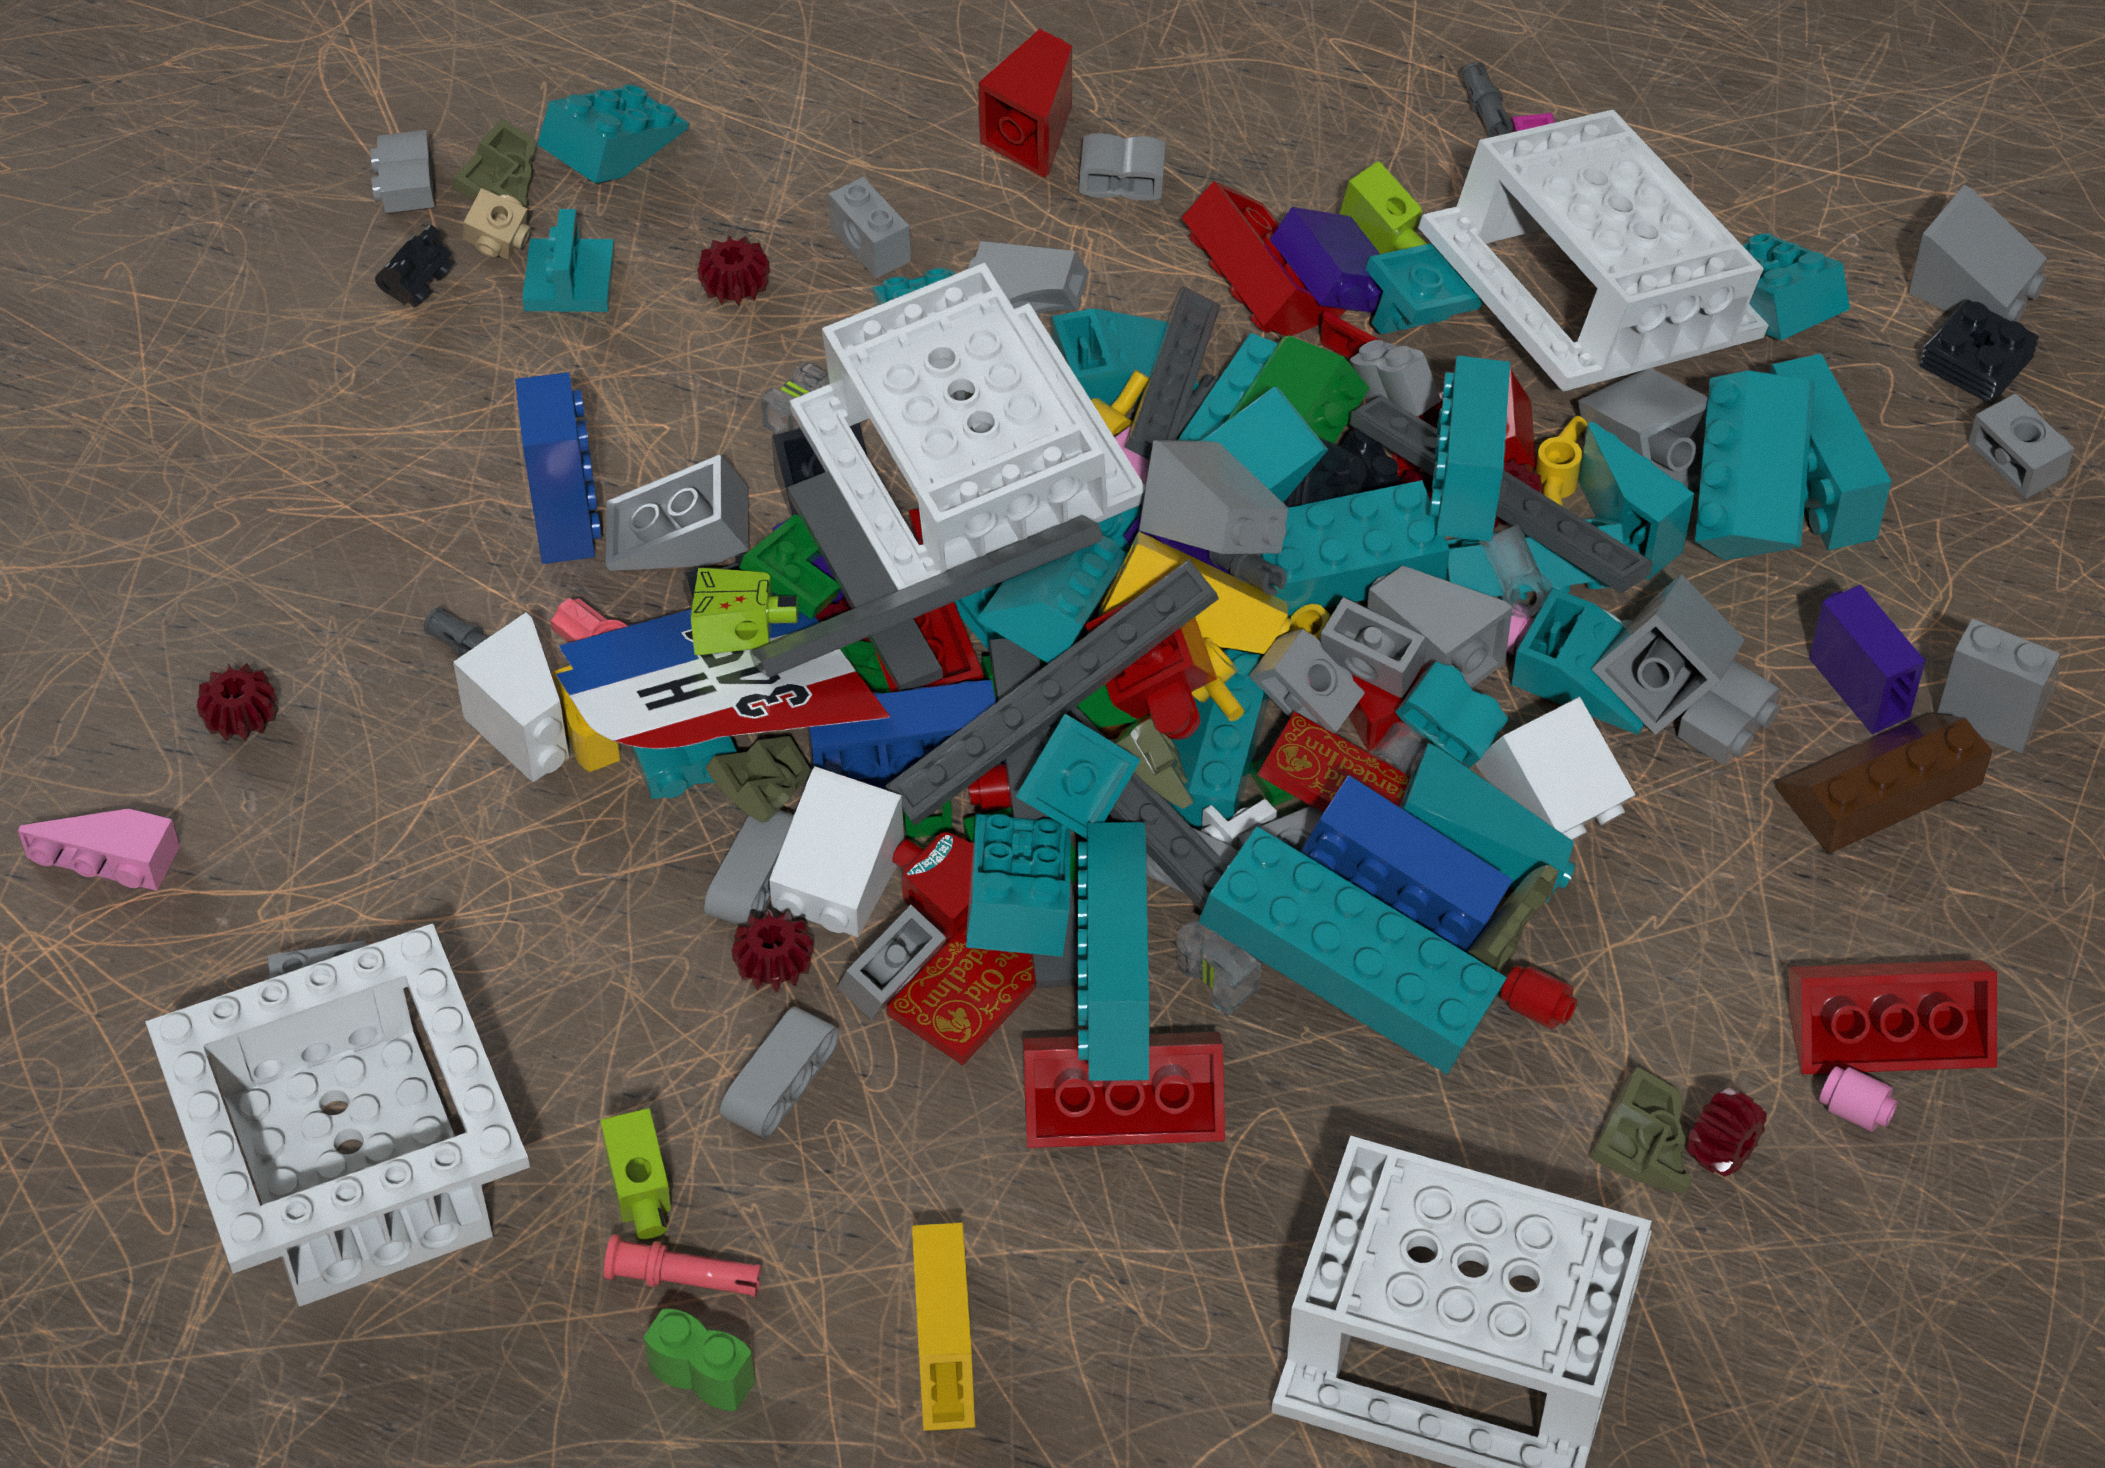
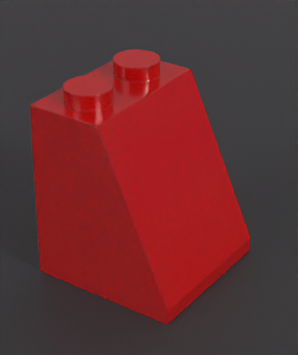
(1028, 102)

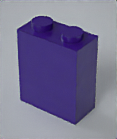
(1329, 258)
(1866, 659)

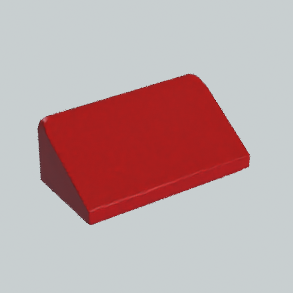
(1342, 336)

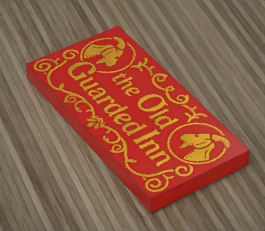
(1316, 762)
(963, 996)

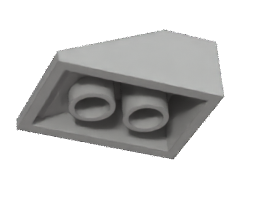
(679, 520)

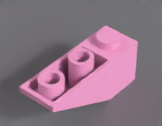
(112, 845)

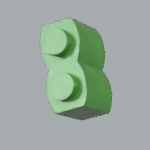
(699, 1359)

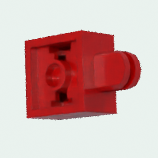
(1164, 680)

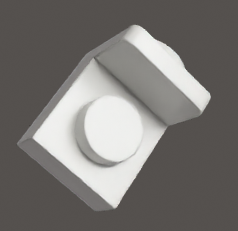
(1242, 821)

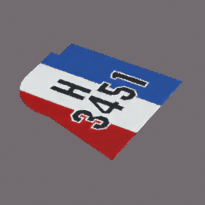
(657, 694)

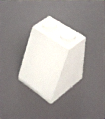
(513, 698)
(1559, 770)
(837, 852)

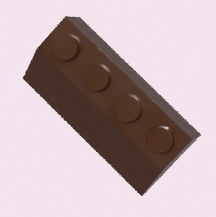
(1887, 779)

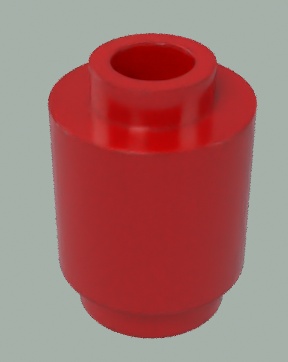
(990, 790)
(1539, 996)

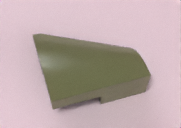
(499, 165)
(1159, 762)
(762, 777)
(1503, 933)
(1645, 1134)

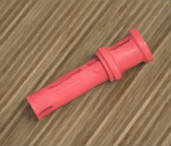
(658, 1264)

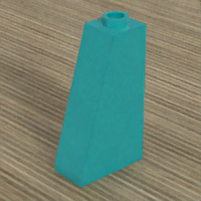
(1484, 819)

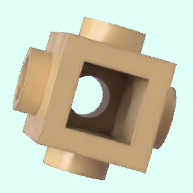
(496, 224)

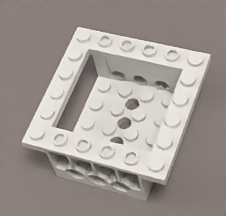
(1660, 259)
(974, 490)
(348, 1038)
(1544, 1339)

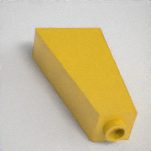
(1238, 620)
(943, 1327)

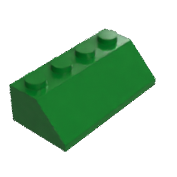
(1314, 381)

